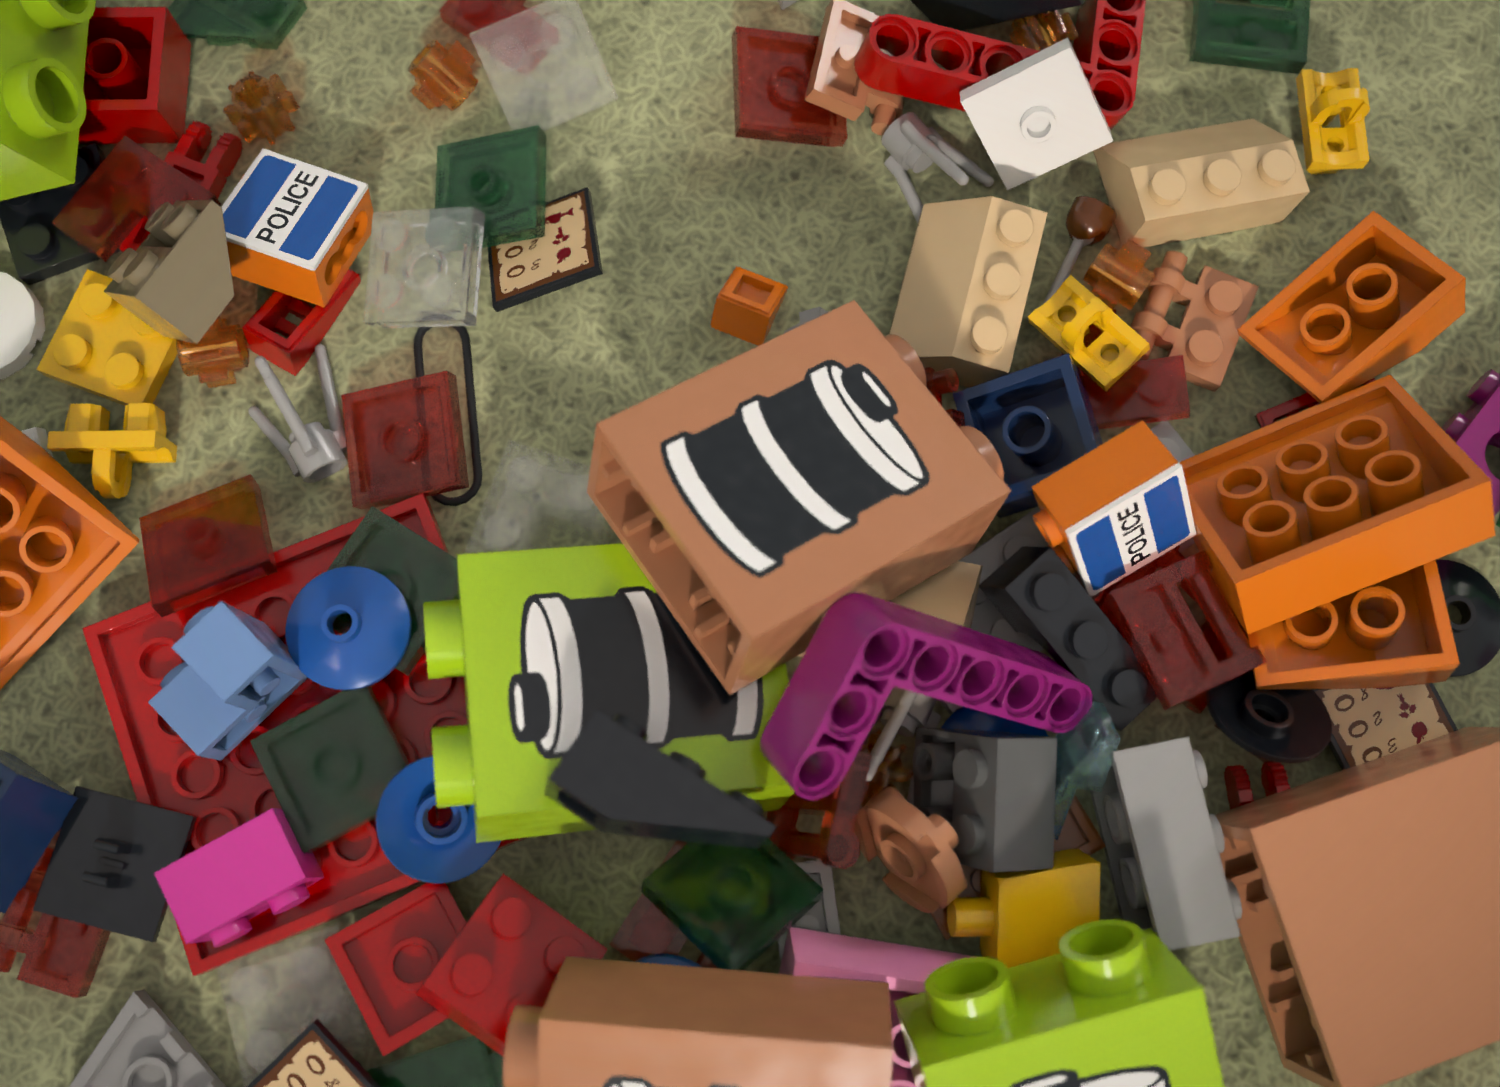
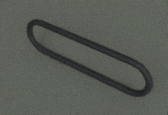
(472, 413)

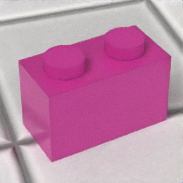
(238, 878)

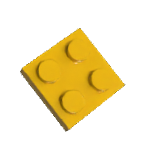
(107, 348)

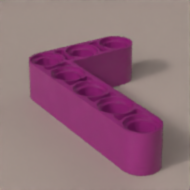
(879, 645)

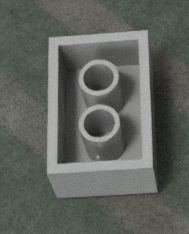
(1166, 845)

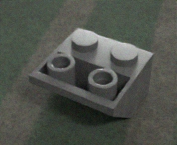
(992, 793)

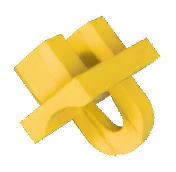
(1320, 100)
(1067, 321)
(112, 453)

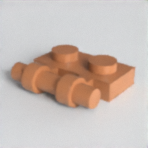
(833, 74)
(1209, 324)

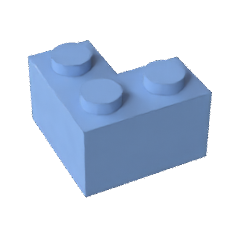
(229, 680)

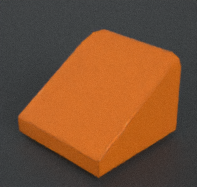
(747, 306)

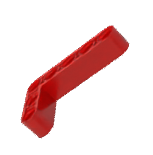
(1105, 49)

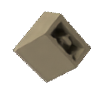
(179, 272)

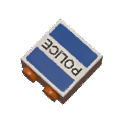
(295, 226)
(1115, 508)

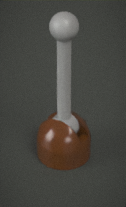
(1087, 224)

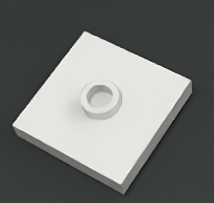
(1036, 114)

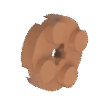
(913, 850)

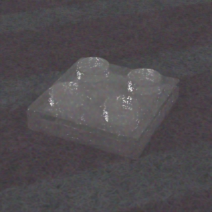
(544, 65)
(424, 268)
(281, 992)

